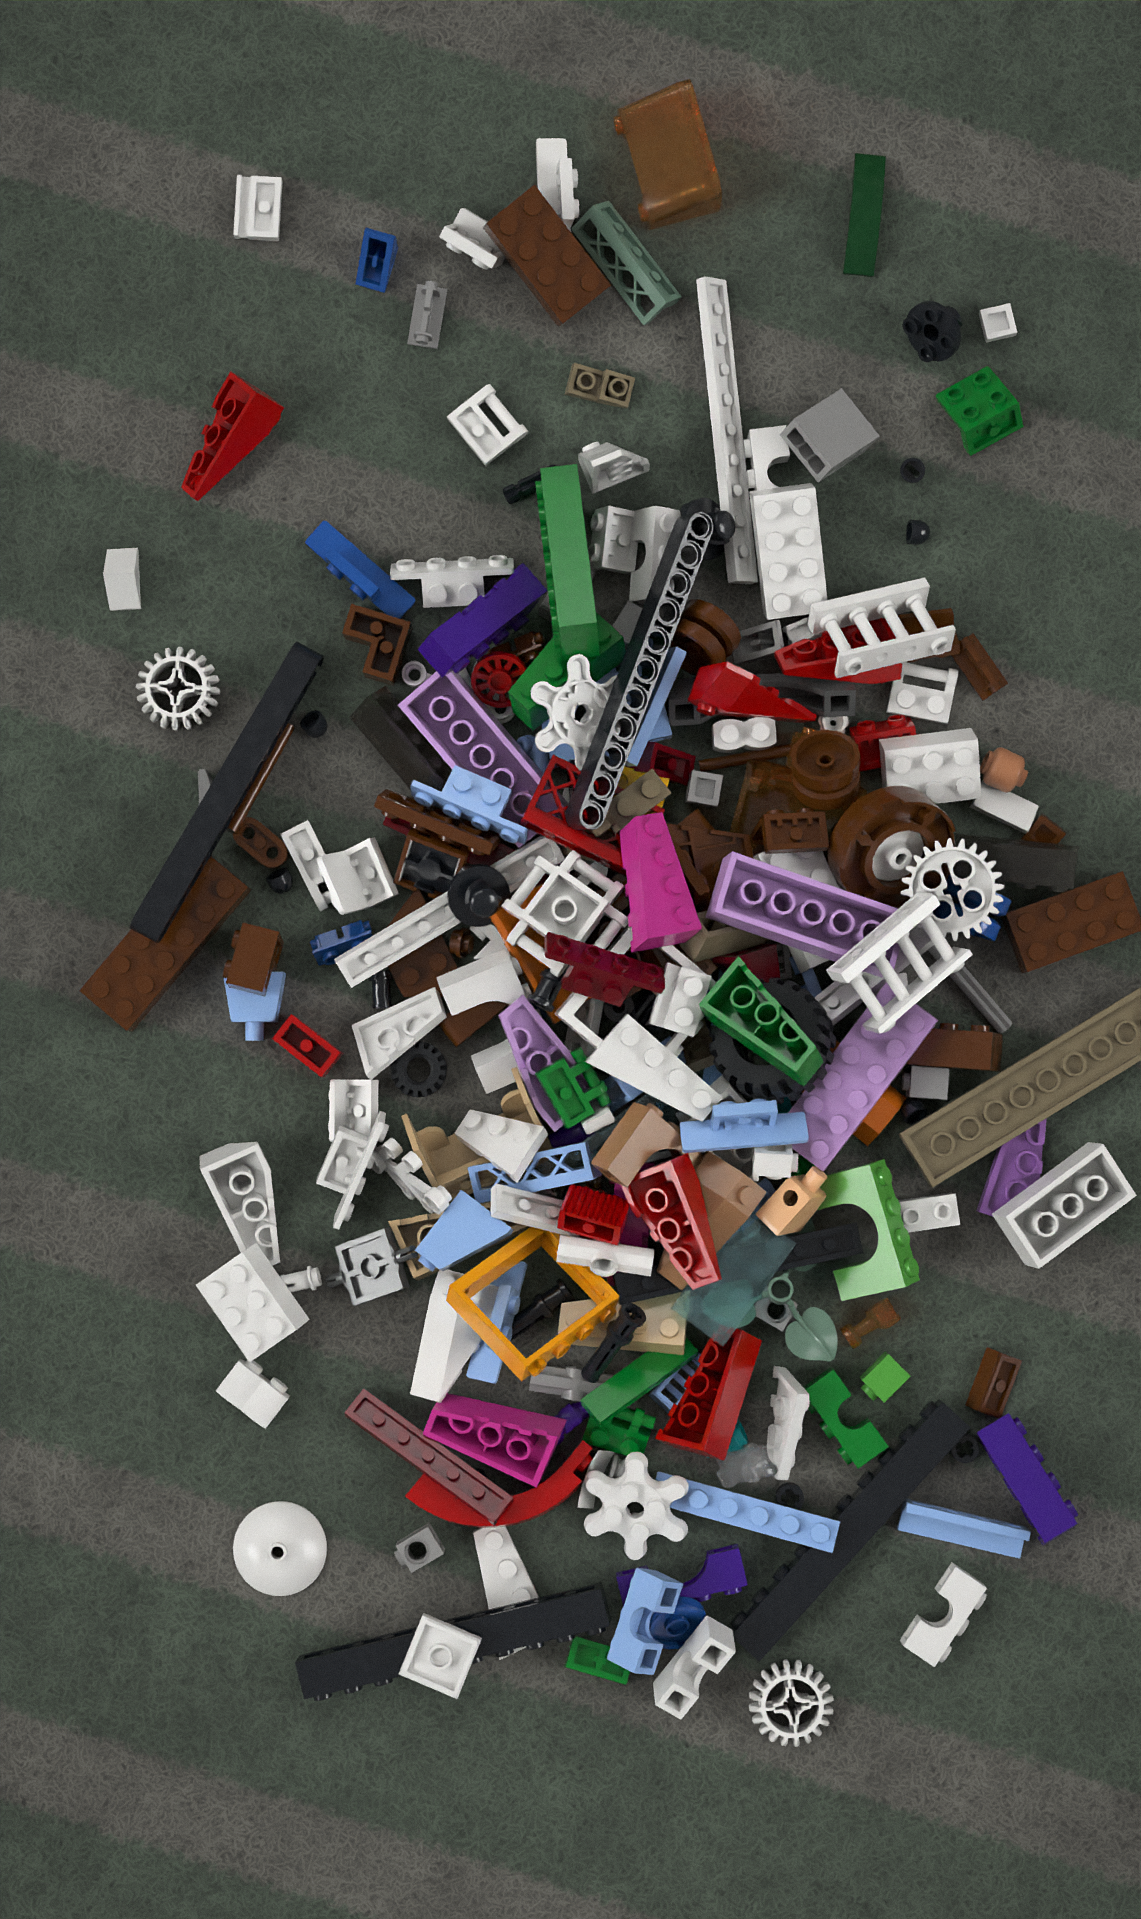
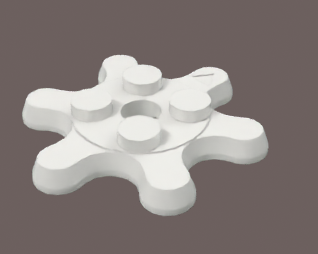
(561, 708)
(638, 1487)

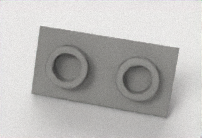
(427, 315)

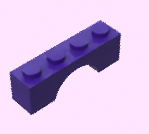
(720, 1572)

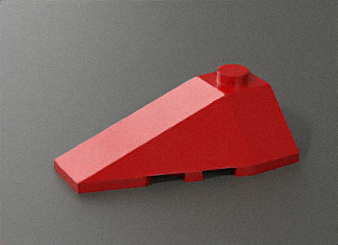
(241, 422)
(819, 656)
(737, 693)
(674, 1210)

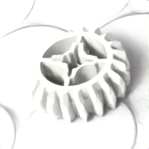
(163, 687)
(805, 1702)

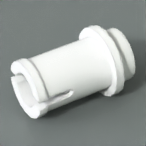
(303, 1279)

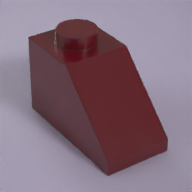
(666, 763)
(760, 960)

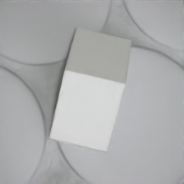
(122, 579)

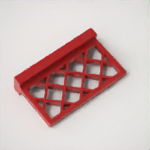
(560, 832)

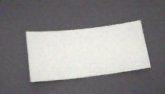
(599, 1463)

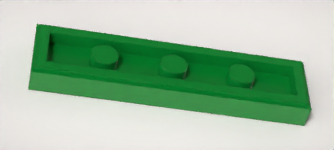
(634, 1382)

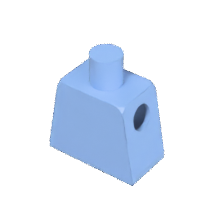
(256, 1009)

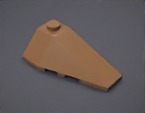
(728, 1202)

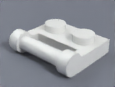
(479, 430)
(920, 701)

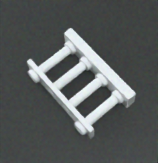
(878, 604)
(873, 950)

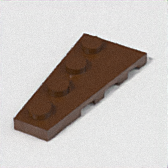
(449, 829)

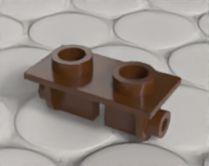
(527, 647)
(979, 667)

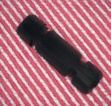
(524, 488)

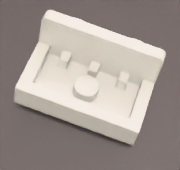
(469, 237)
(352, 1105)

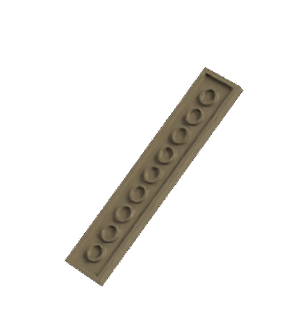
(1027, 1091)

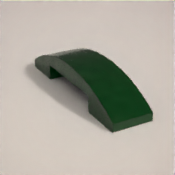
(864, 215)

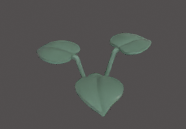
(814, 1333)

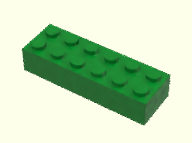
(567, 562)

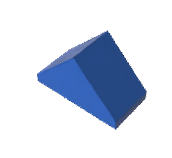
(376, 259)

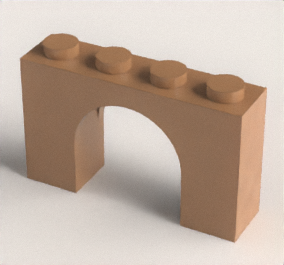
(634, 1140)

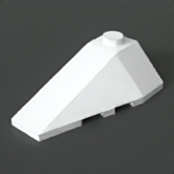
(609, 465)
(446, 1339)

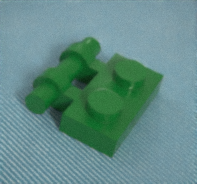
(565, 1092)
(621, 1435)

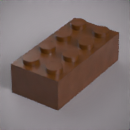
(546, 255)
(1072, 922)

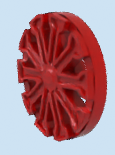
(497, 679)

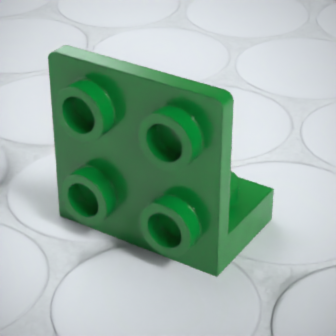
(981, 409)

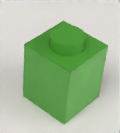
(883, 1378)

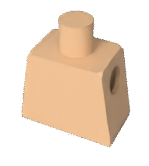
(793, 1202)

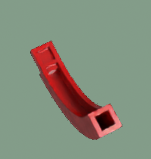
(525, 1505)

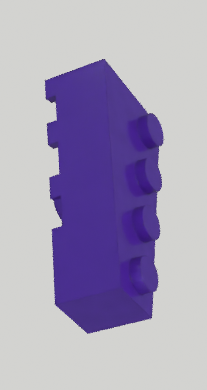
(483, 622)
(1027, 1478)

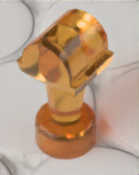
(879, 1315)

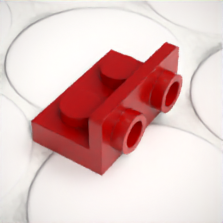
(869, 732)

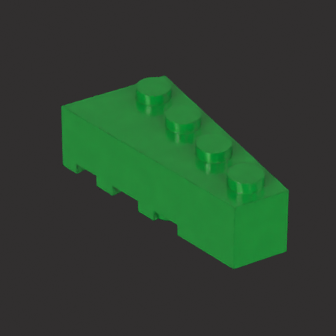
(552, 669)
(759, 1022)

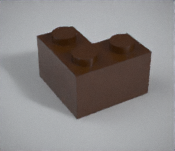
(385, 637)
(254, 959)

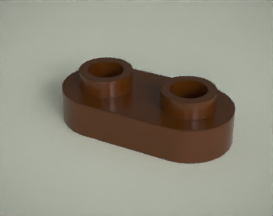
(261, 843)

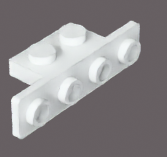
(557, 178)
(451, 581)
(346, 1163)

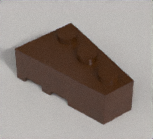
(960, 1048)

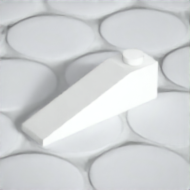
(244, 1193)

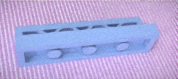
(657, 700)
(539, 1181)
(962, 1528)

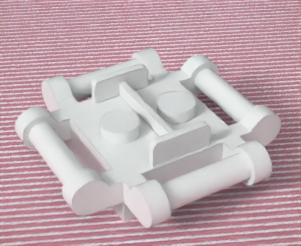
(564, 907)

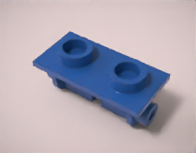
(329, 946)

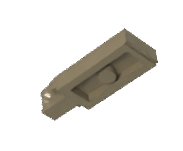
(633, 801)

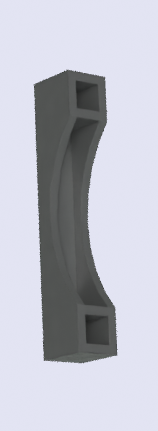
(819, 696)

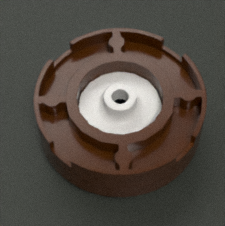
(881, 837)

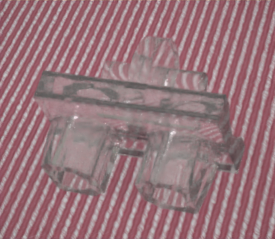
(745, 1465)

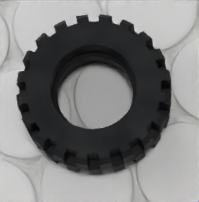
(767, 1080)

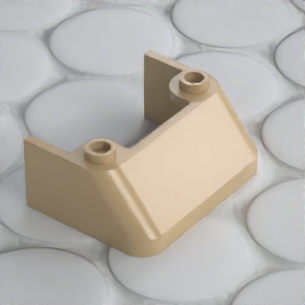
(447, 1158)

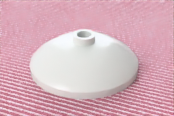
(286, 1527)

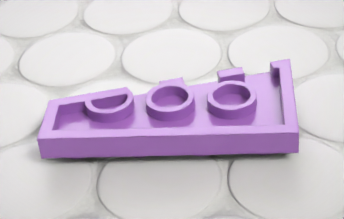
(1013, 1169)

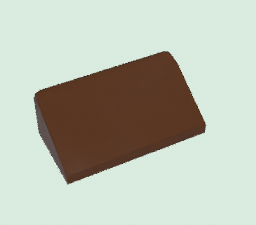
(993, 1383)

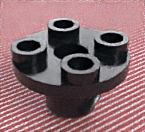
(933, 330)
(723, 525)
(477, 894)

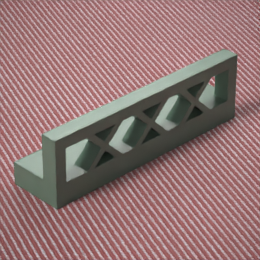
(632, 254)

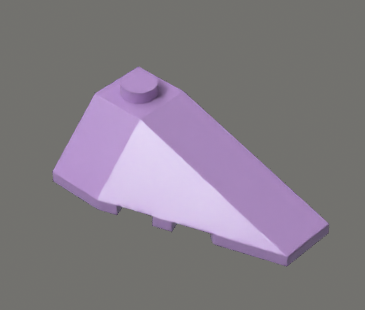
(534, 1049)

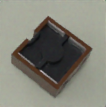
(429, 862)

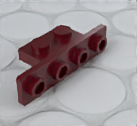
(601, 972)

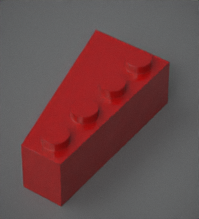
(713, 1397)

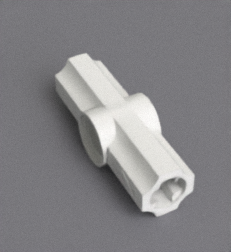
(604, 1257)

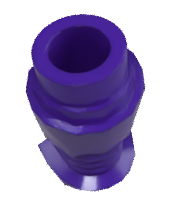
(574, 1414)

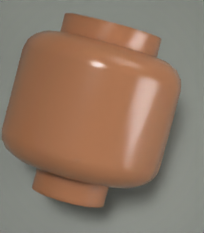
(1003, 769)

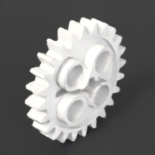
(980, 880)

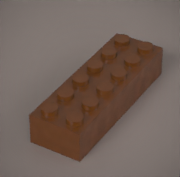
(143, 970)

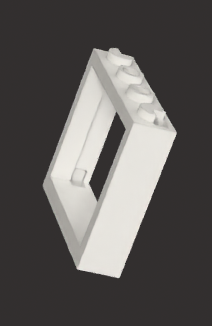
(620, 946)

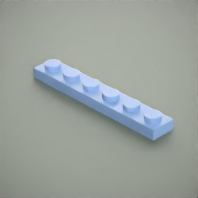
(757, 1515)

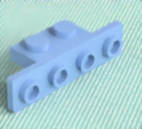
(473, 799)
(743, 1126)
(485, 1364)

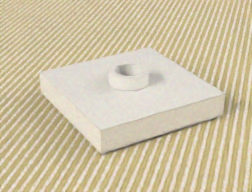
(440, 1656)

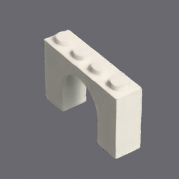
(480, 982)

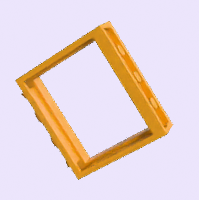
(499, 1263)

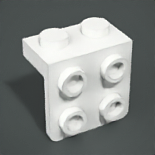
(357, 877)

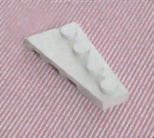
(648, 1065)

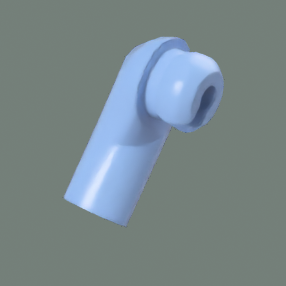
(528, 744)

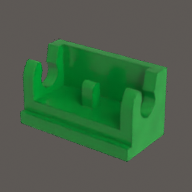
(591, 1659)

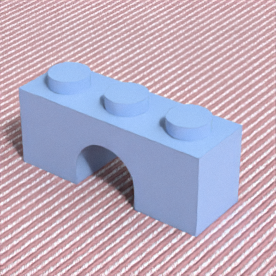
(632, 1643)

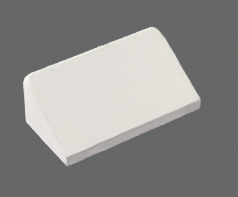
(1005, 808)

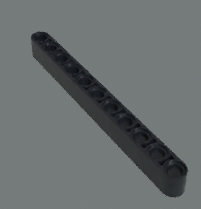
(628, 679)
(226, 793)

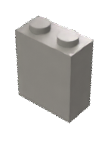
(829, 435)

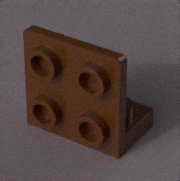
(792, 831)

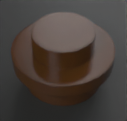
(461, 942)

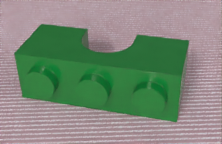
(857, 1442)

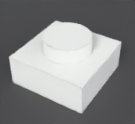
(997, 322)

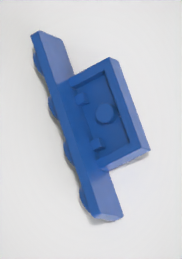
(364, 575)

